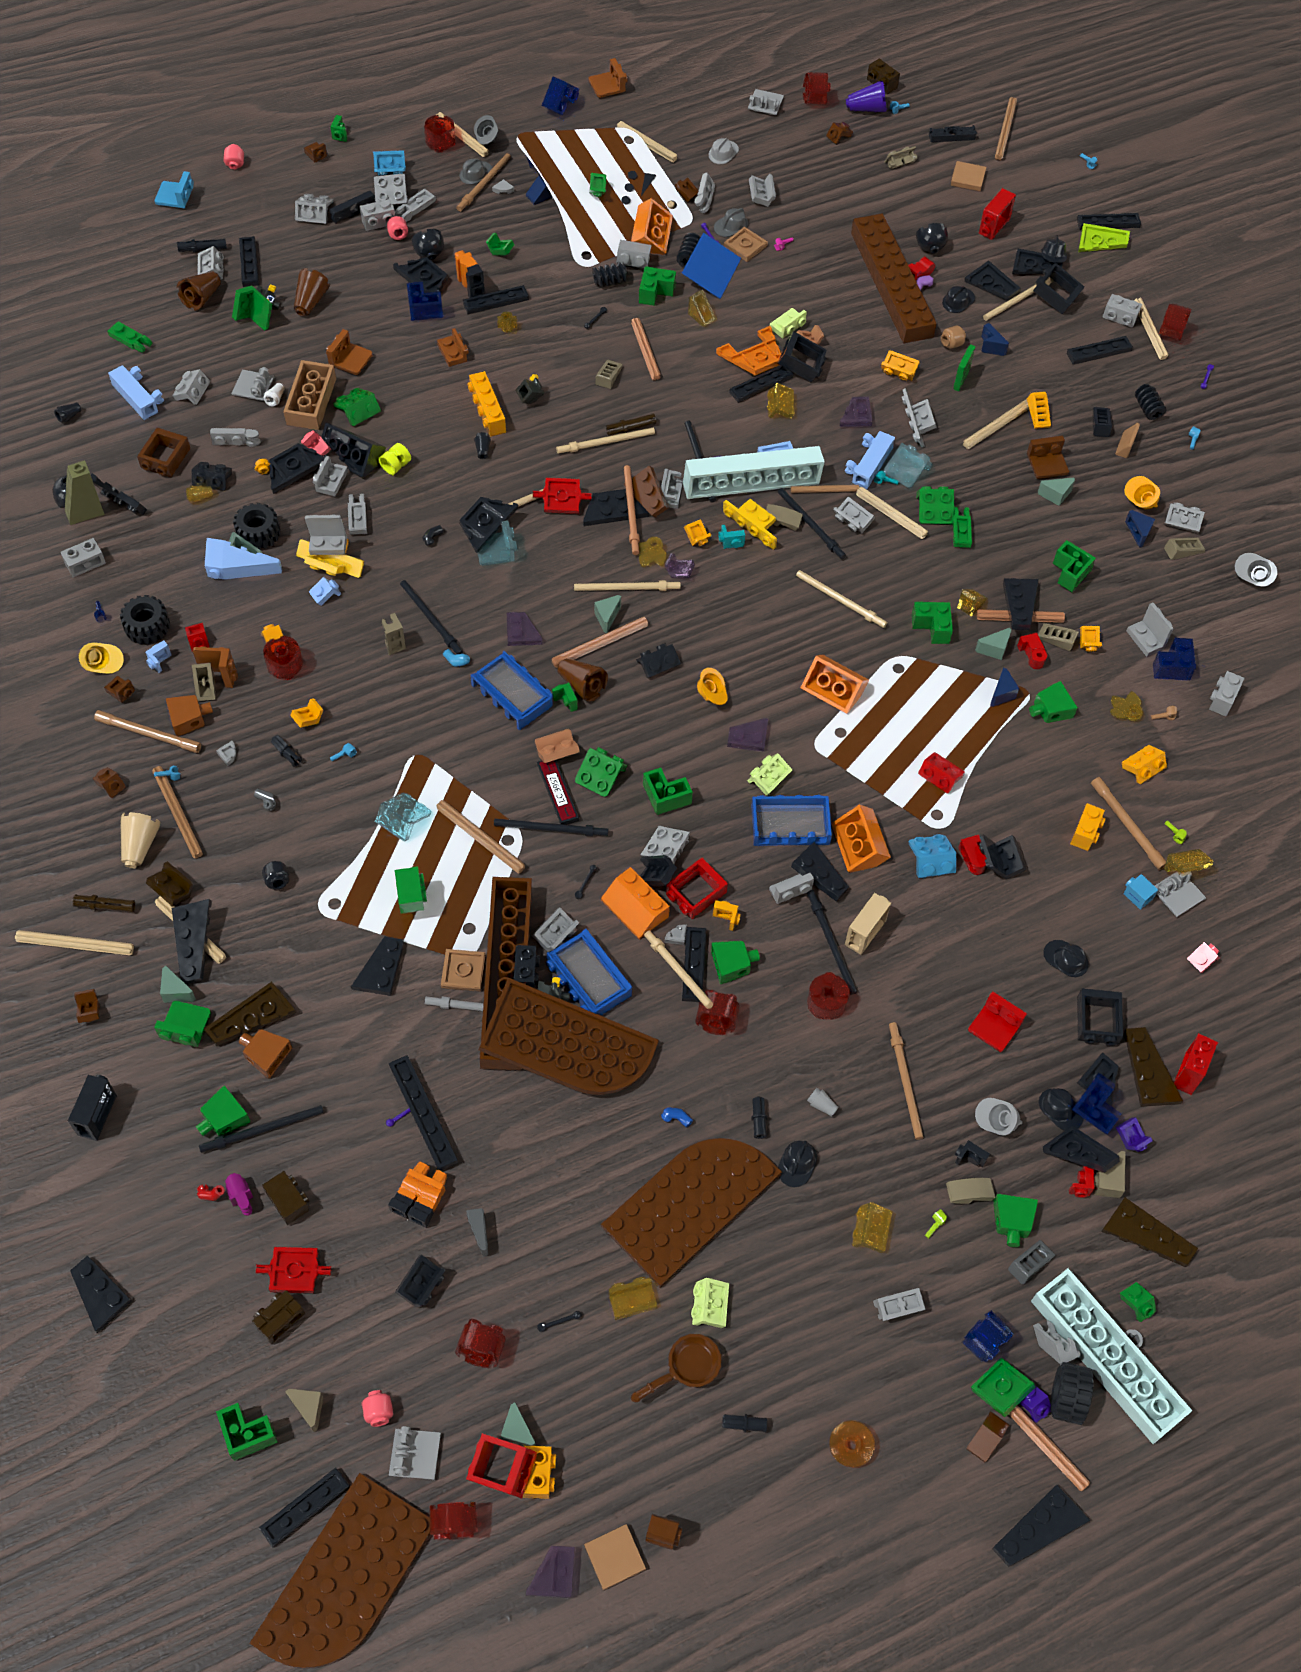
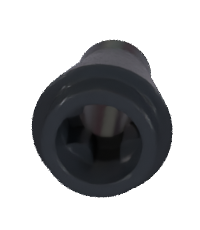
(66, 412)
(482, 444)

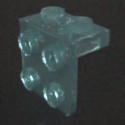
(907, 465)
(499, 547)
(401, 814)

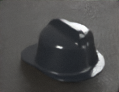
(1054, 250)
(958, 299)
(1066, 958)
(1058, 1107)
(797, 1163)

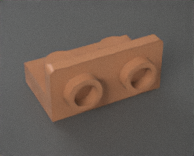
(556, 746)

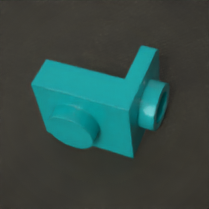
(731, 539)

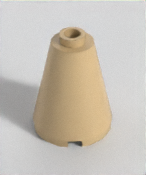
(136, 837)

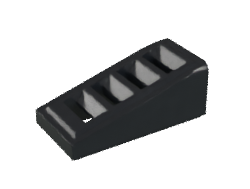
(1101, 422)

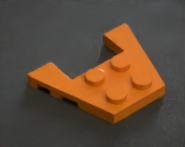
(756, 358)

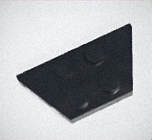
(423, 271)
(293, 465)
(611, 507)
(485, 520)

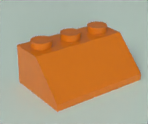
(652, 226)
(834, 683)
(860, 839)
(635, 903)

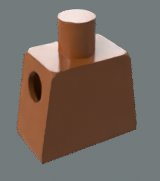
(187, 713)
(265, 1051)

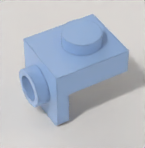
(324, 590)
(157, 654)

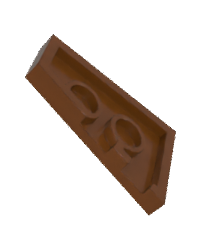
(648, 491)

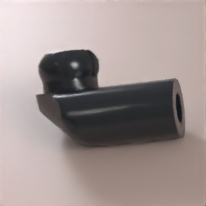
(427, 537)

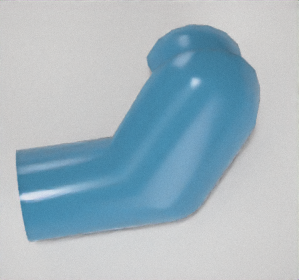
(456, 660)

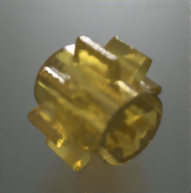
(507, 321)

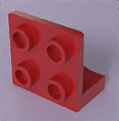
(997, 1022)

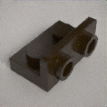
(170, 884)

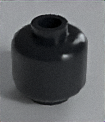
(275, 875)

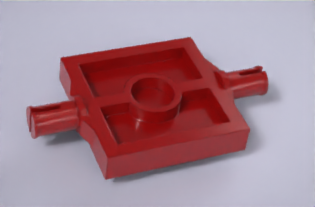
(561, 495)
(293, 1269)

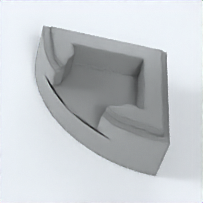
(503, 186)
(227, 753)
(676, 935)

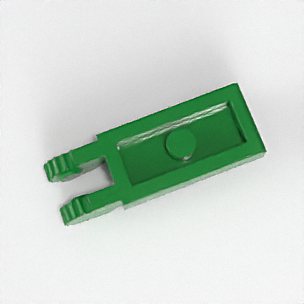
(129, 337)
(962, 529)

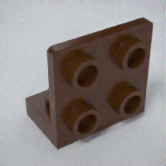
(1047, 457)

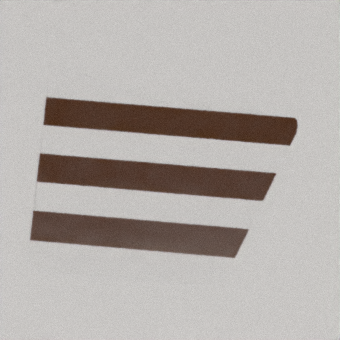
(593, 222)
(907, 720)
(452, 862)

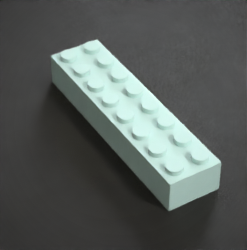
(752, 472)
(1111, 1356)

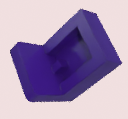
(1133, 1135)
(1037, 1404)

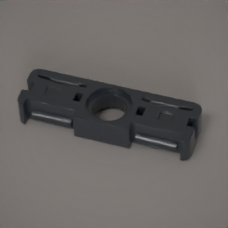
(943, 135)
(343, 210)

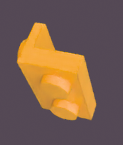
(900, 365)
(1145, 763)

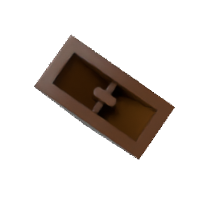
(987, 1437)

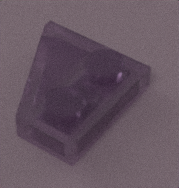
(857, 413)
(521, 630)
(749, 735)
(554, 1574)

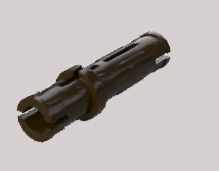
(623, 426)
(81, 901)

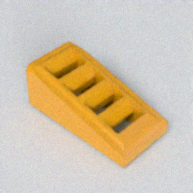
(1039, 399)

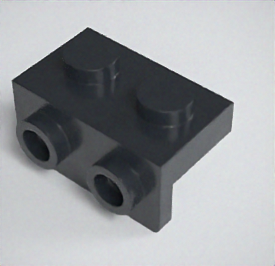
(210, 475)
(659, 660)
(658, 870)
(525, 965)
(420, 1282)

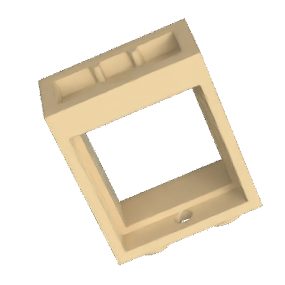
(867, 923)

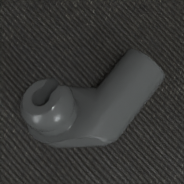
(268, 799)

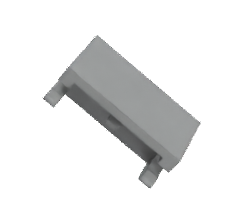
(671, 487)
(899, 1304)
(1055, 1345)

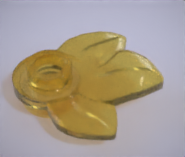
(649, 553)
(1126, 707)

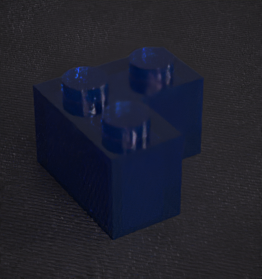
(559, 94)
(423, 304)
(1177, 663)
(1093, 1106)

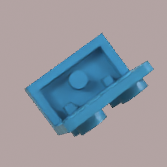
(389, 162)
(175, 193)
(933, 855)

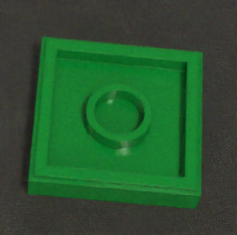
(964, 367)
(1003, 1387)

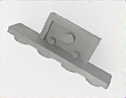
(921, 417)

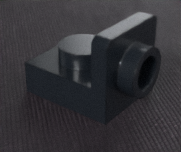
(973, 1153)

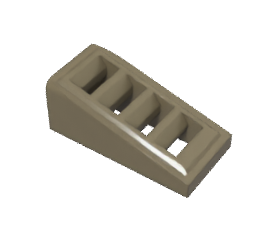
(607, 379)
(1182, 547)
(1068, 636)

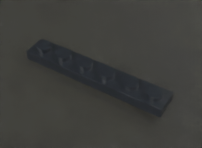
(423, 1113)

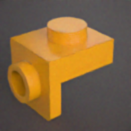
(697, 533)
(271, 631)
(1090, 638)
(307, 715)
(727, 911)

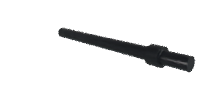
(695, 446)
(832, 545)
(449, 639)
(588, 830)
(817, 908)
(221, 1142)

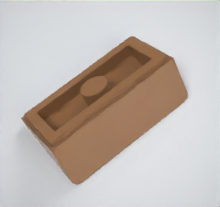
(1127, 441)

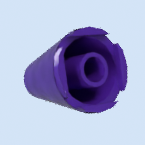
(868, 99)

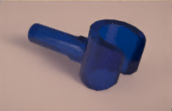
(99, 612)

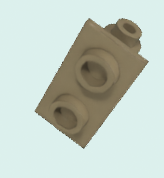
(895, 158)

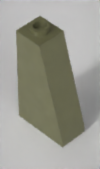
(81, 496)

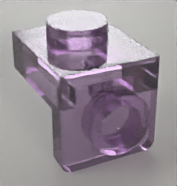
(679, 568)

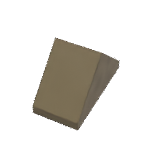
(204, 681)
(308, 1404)

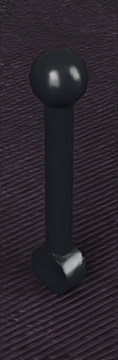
(603, 310)
(578, 894)
(542, 1327)

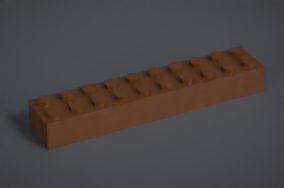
(893, 278)
(507, 928)

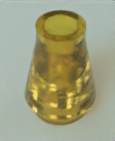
(197, 493)

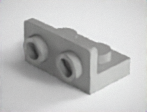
(211, 260)
(1184, 518)

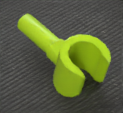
(1180, 834)
(940, 1219)

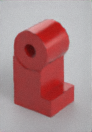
(922, 268)
(1034, 650)
(972, 855)

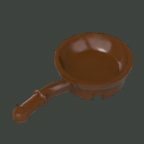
(692, 1361)

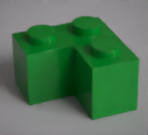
(656, 282)
(1074, 564)
(935, 617)
(664, 794)
(410, 889)
(244, 1437)

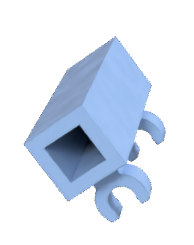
(134, 393)
(873, 459)

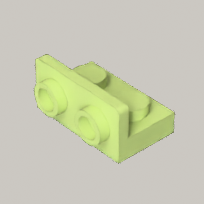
(788, 322)
(770, 773)
(710, 1303)

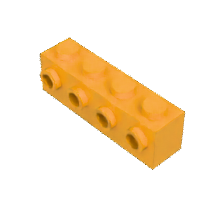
(487, 403)

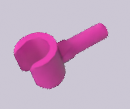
(780, 244)

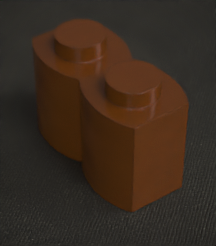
(663, 1532)

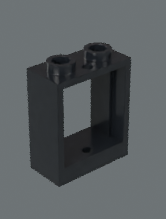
(1062, 278)
(806, 347)
(1103, 999)
(92, 1107)

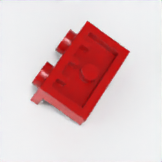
(940, 772)

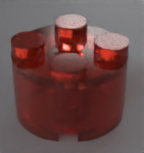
(816, 88)
(439, 133)
(1175, 321)
(283, 657)
(828, 996)
(721, 1015)
(480, 1344)
(453, 1519)

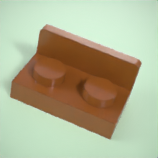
(453, 349)

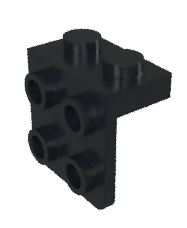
(1003, 856)

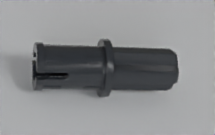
(286, 750)
(759, 1117)
(744, 1423)

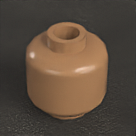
(953, 337)

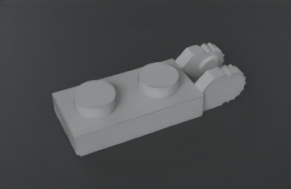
(705, 193)
(415, 204)
(234, 436)
(357, 515)

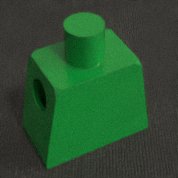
(1054, 704)
(732, 960)
(222, 1114)
(1014, 1217)

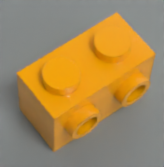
(1086, 830)
(540, 1479)

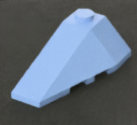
(231, 562)

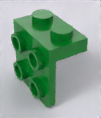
(252, 304)
(358, 405)
(935, 505)
(599, 771)
(183, 1023)

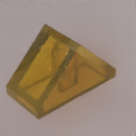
(700, 308)
(970, 601)

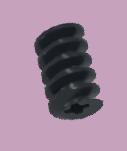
(687, 247)
(609, 273)
(1150, 402)

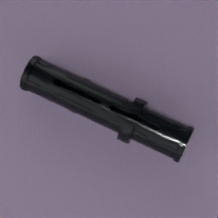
(201, 245)

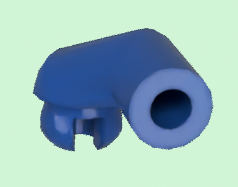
(676, 1113)

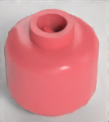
(233, 156)
(397, 228)
(377, 1408)

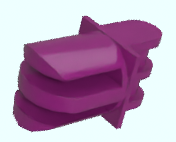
(239, 1193)

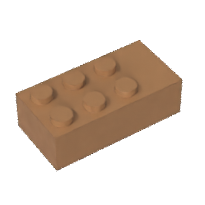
(310, 395)

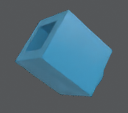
(1140, 891)

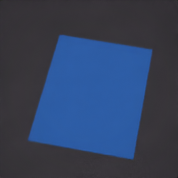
(711, 265)

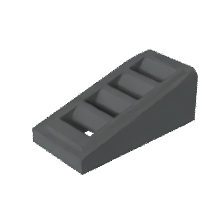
(477, 1222)
(1022, 1271)

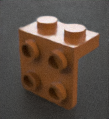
(609, 82)
(347, 355)
(220, 660)

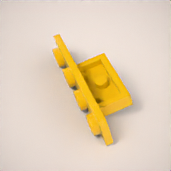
(754, 519)
(331, 563)

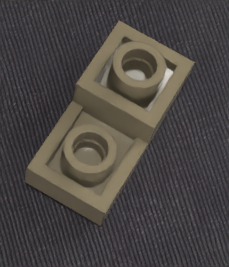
(785, 516)
(970, 1189)

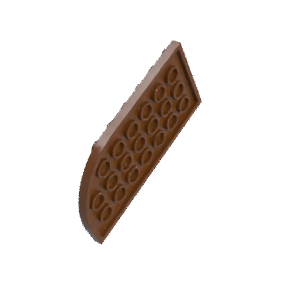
(565, 1042)
(689, 1204)
(344, 1579)

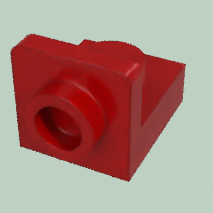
(197, 636)
(1085, 1183)

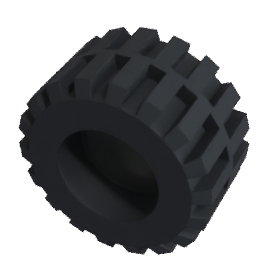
(254, 516)
(140, 609)
(1072, 1393)

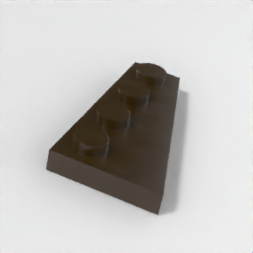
(253, 1013)
(1150, 1074)
(1140, 1228)

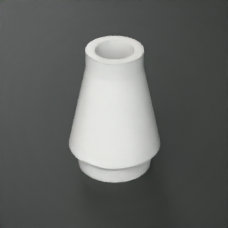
(273, 395)

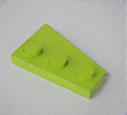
(1102, 238)

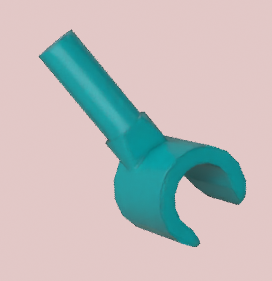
(881, 475)

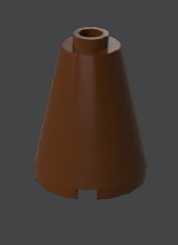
(198, 289)
(309, 291)
(583, 678)

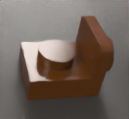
(316, 152)
(686, 189)

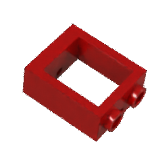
(997, 213)
(709, 875)
(1195, 1064)
(519, 1471)

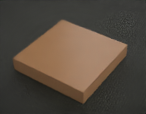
(968, 176)
(745, 244)
(463, 970)
(614, 1557)

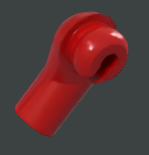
(211, 1195)

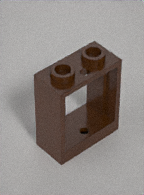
(169, 439)

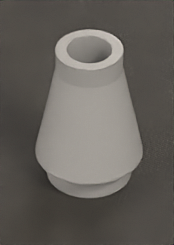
(822, 1102)

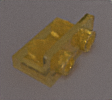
(780, 401)
(1188, 861)
(872, 1227)
(632, 1298)

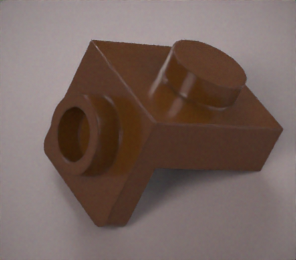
(838, 130)
(120, 688)
(109, 781)
(87, 1005)

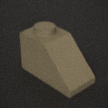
(1111, 1182)

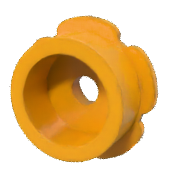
(262, 466)

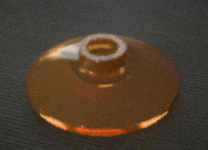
(858, 1434)

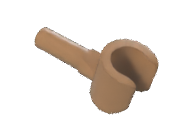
(1170, 713)

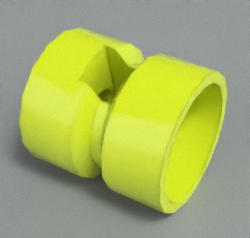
(395, 458)

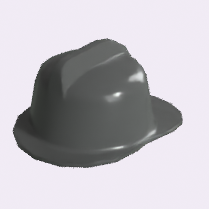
(486, 130)
(474, 171)
(731, 223)

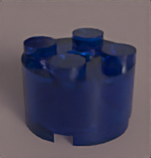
(987, 1336)

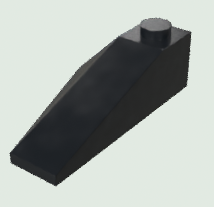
(354, 450)

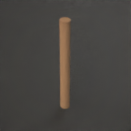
(825, 488)

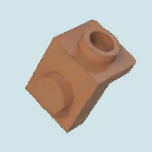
(815, 335)

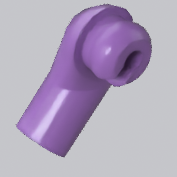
(924, 281)

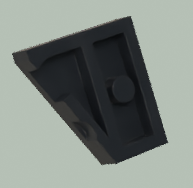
(1104, 1066)

